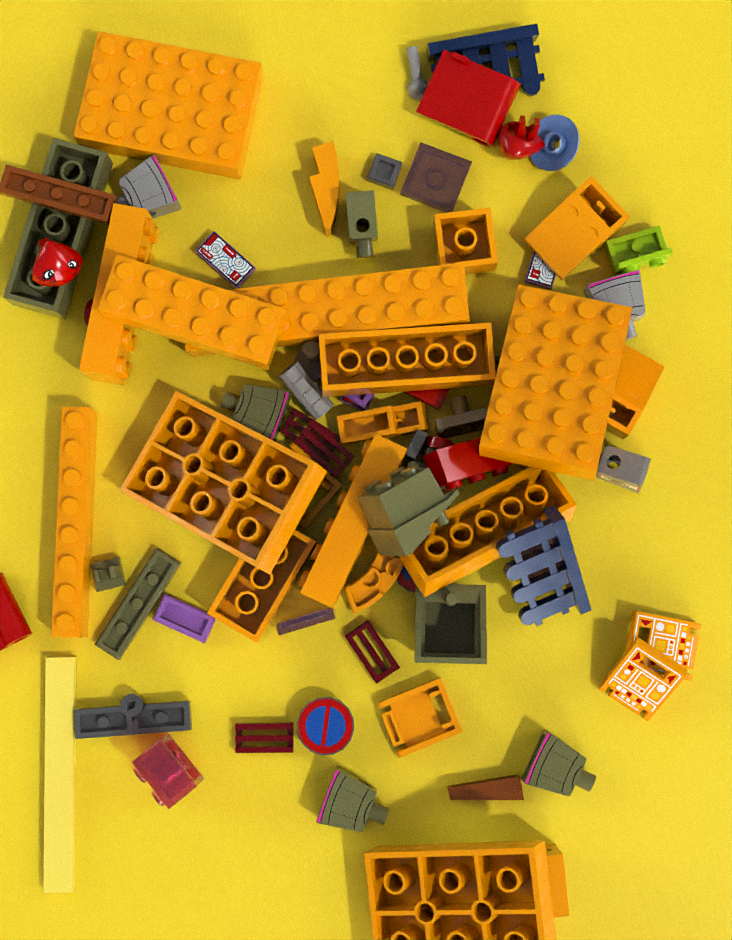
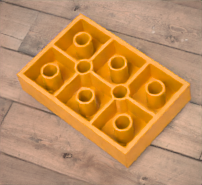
(170, 104)
(555, 382)
(223, 481)
(460, 891)

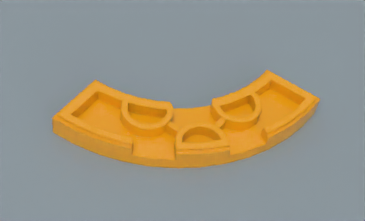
(373, 582)

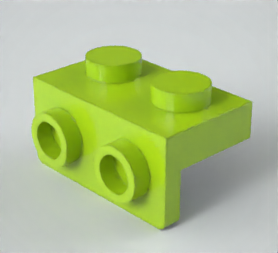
(638, 250)

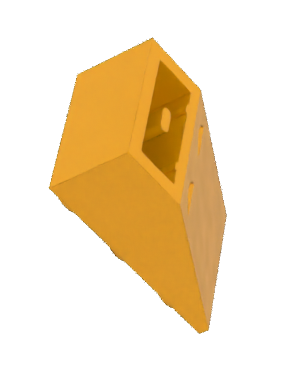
(577, 228)
(632, 390)

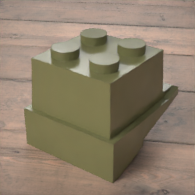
(404, 509)
(451, 625)

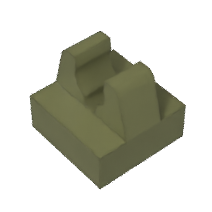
(108, 574)

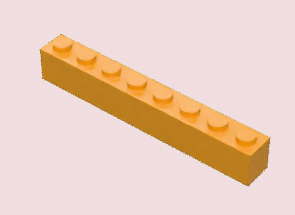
(74, 522)

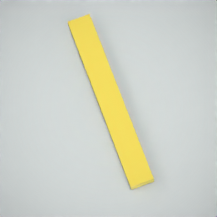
(59, 775)

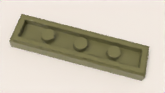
(138, 604)

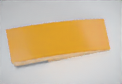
(326, 184)
(383, 421)

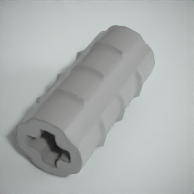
(305, 390)

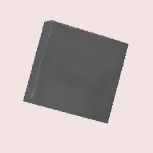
(384, 171)
(416, 445)

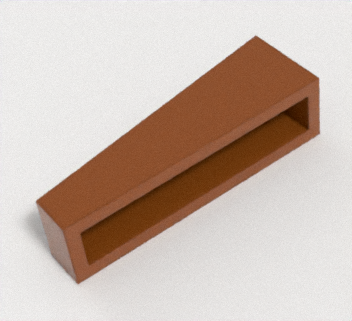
(489, 789)

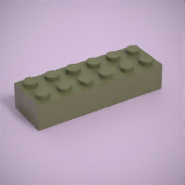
(75, 165)

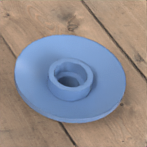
(555, 129)

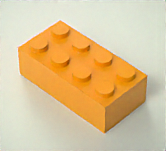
(253, 596)

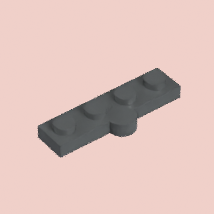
(132, 718)

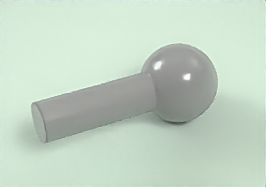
(417, 85)

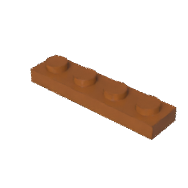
(57, 194)

